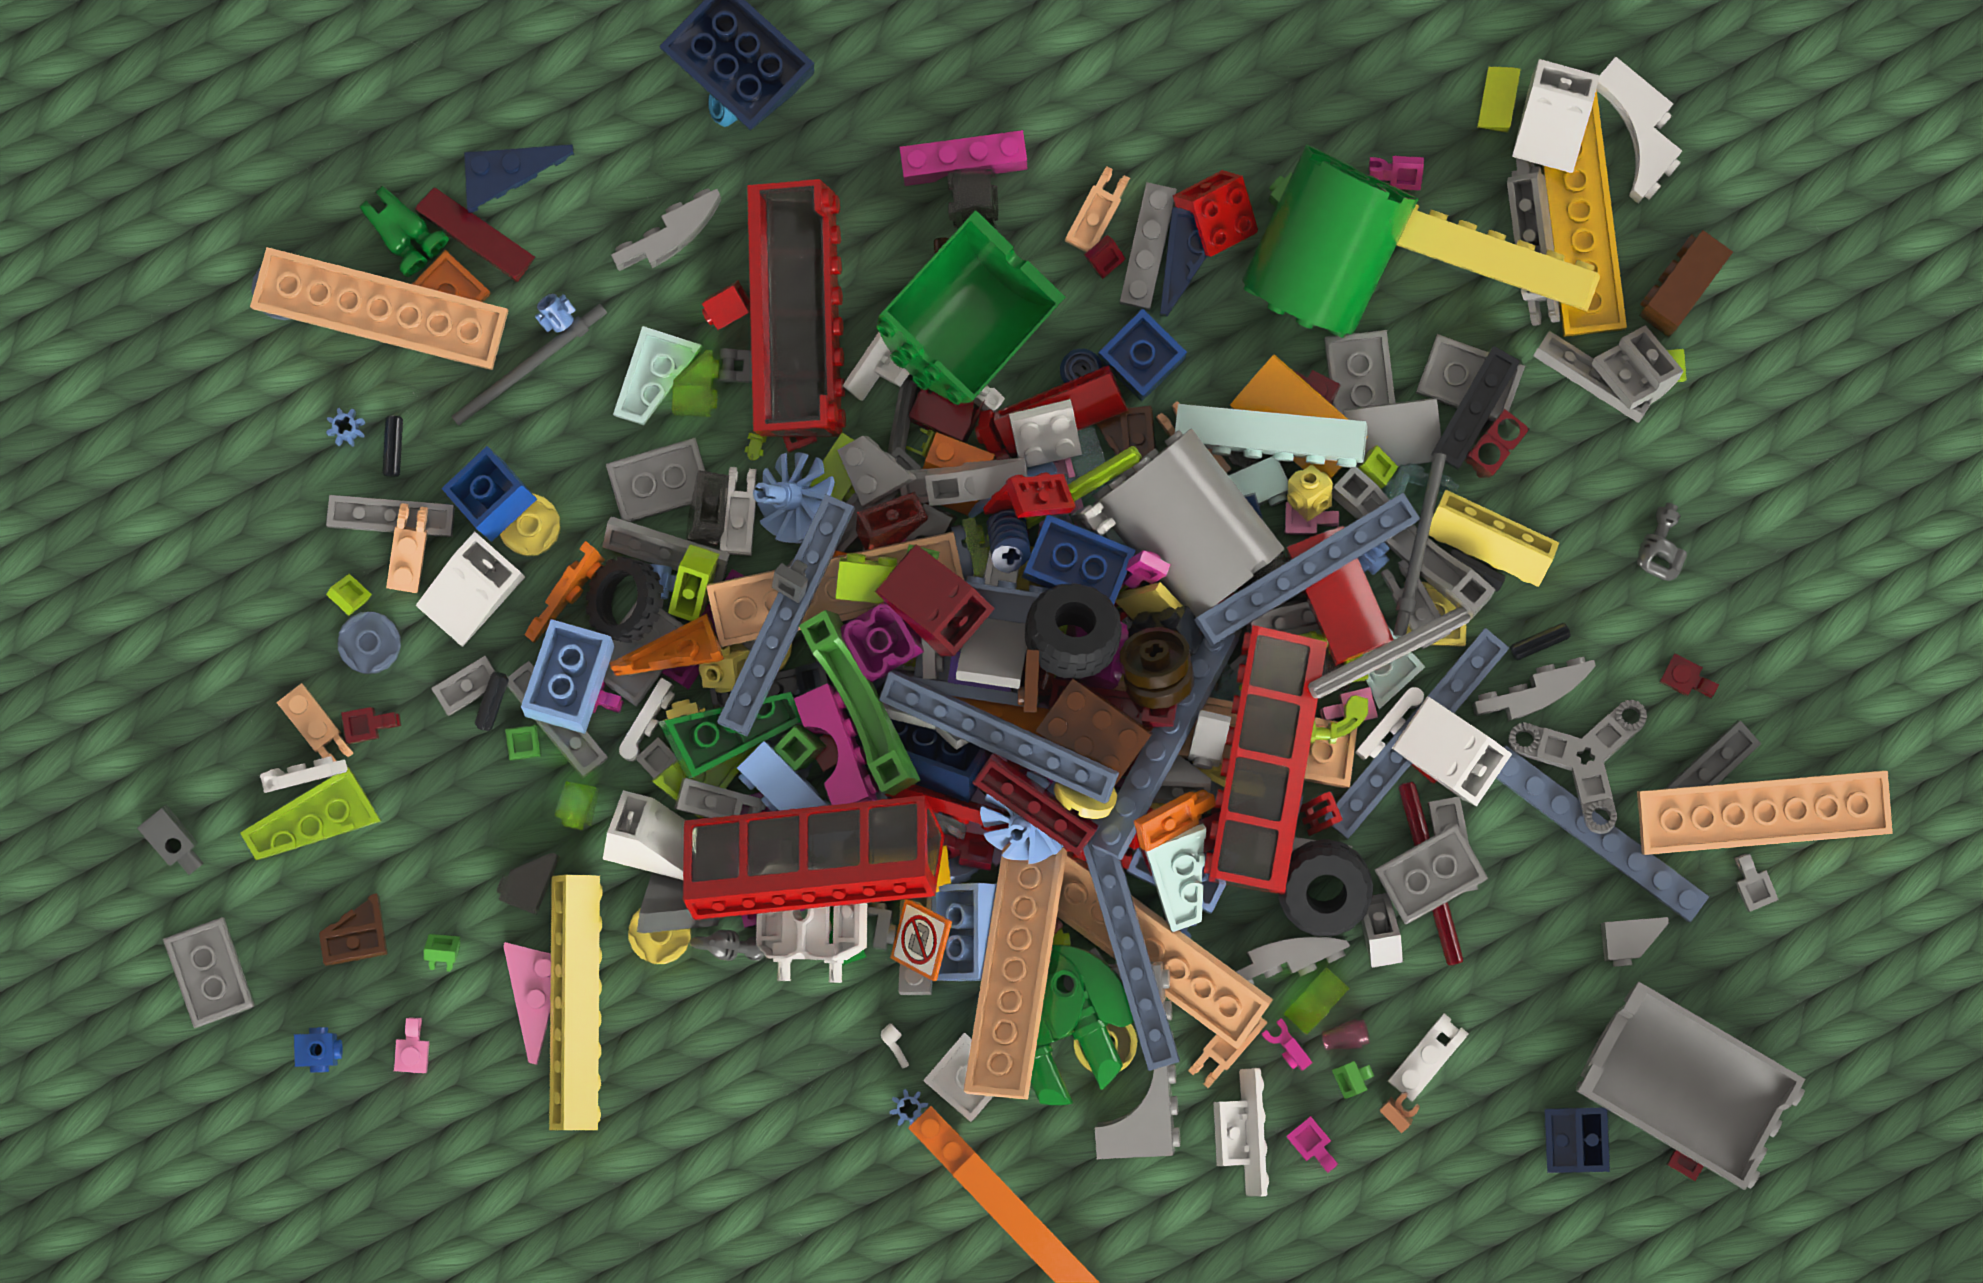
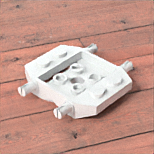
(789, 937)

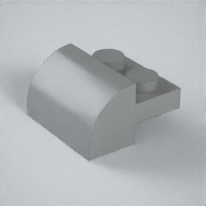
(1638, 368)

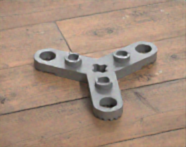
(1590, 779)

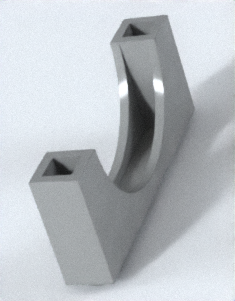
(1149, 1126)

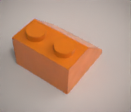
(953, 453)

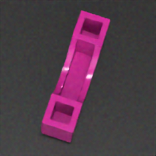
(934, 160)
(825, 713)

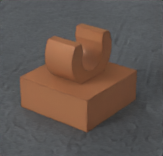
(1397, 1113)

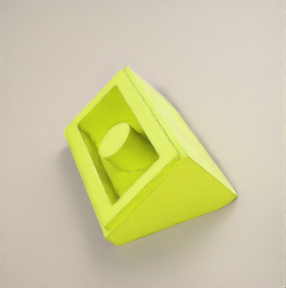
(1499, 98)

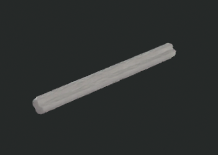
(1389, 652)

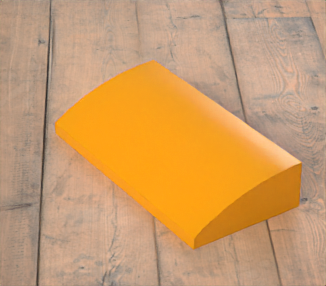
(1282, 391)

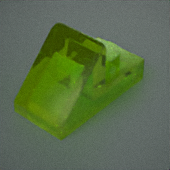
(973, 539)
(1316, 1001)

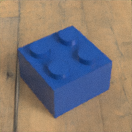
(1142, 355)
(489, 493)

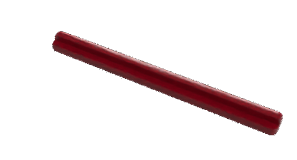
(1420, 834)

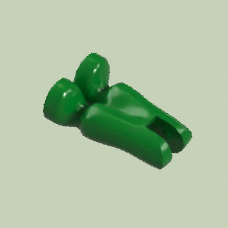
(398, 227)

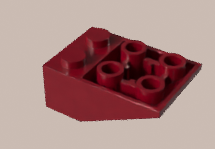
(934, 601)

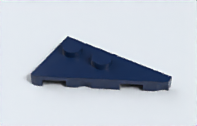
(497, 171)
(1183, 258)

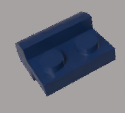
(1577, 1140)

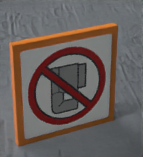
(921, 939)

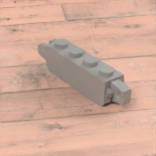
(1532, 224)

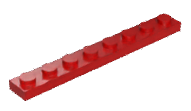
(970, 811)

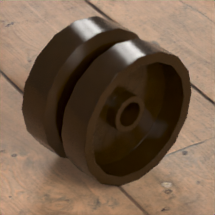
(1157, 667)

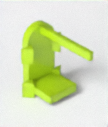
(925, 446)
(754, 449)

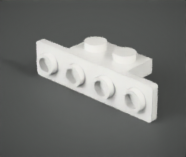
(871, 366)
(1241, 1132)

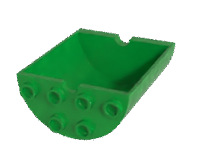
(1328, 243)
(966, 312)

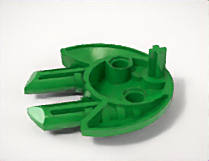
(1084, 1013)

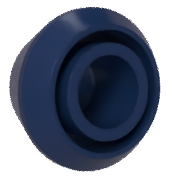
(1075, 360)

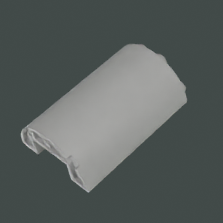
(1689, 1085)

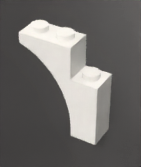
(1641, 111)

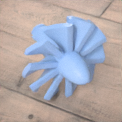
(791, 503)
(1026, 840)

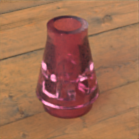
(1348, 1035)

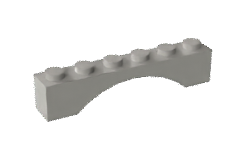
(1441, 570)

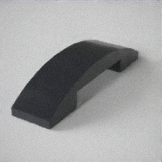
(797, 681)

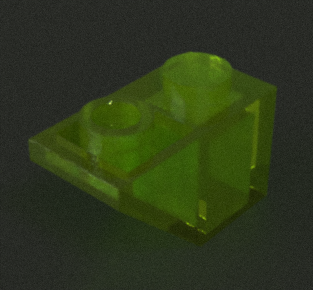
(694, 387)
(577, 805)

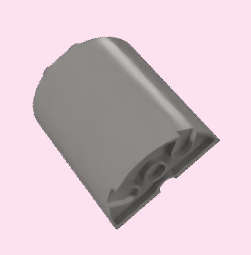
(1192, 518)

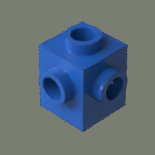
(306, 1045)

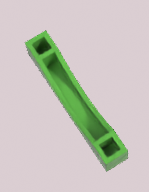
(879, 738)

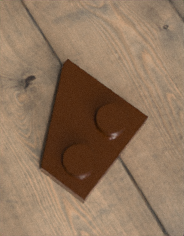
(1029, 693)

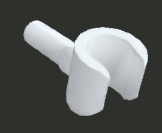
(890, 1036)

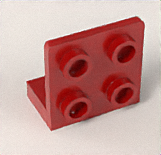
(1219, 210)
(1033, 496)

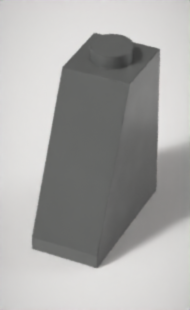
(665, 909)

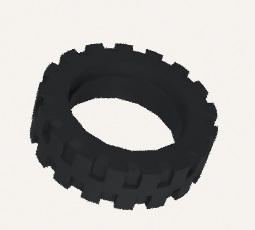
(647, 604)

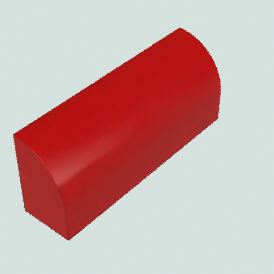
(1092, 396)

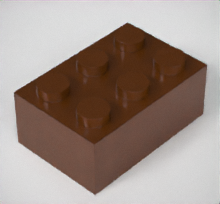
(1684, 282)
(1094, 728)

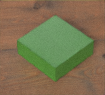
(523, 742)

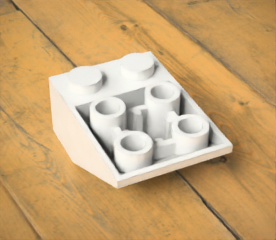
(1555, 115)
(469, 589)
(1451, 751)
(646, 836)

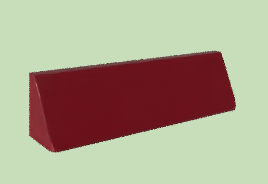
(475, 234)
(1035, 804)

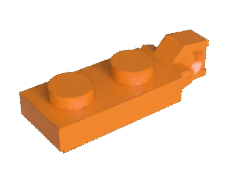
(1172, 818)

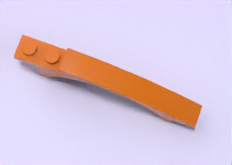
(998, 1199)

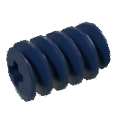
(1008, 540)

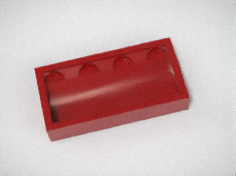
(1344, 607)

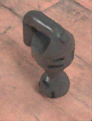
(1659, 546)
(726, 945)

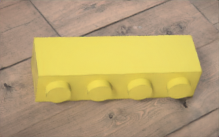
(1492, 538)

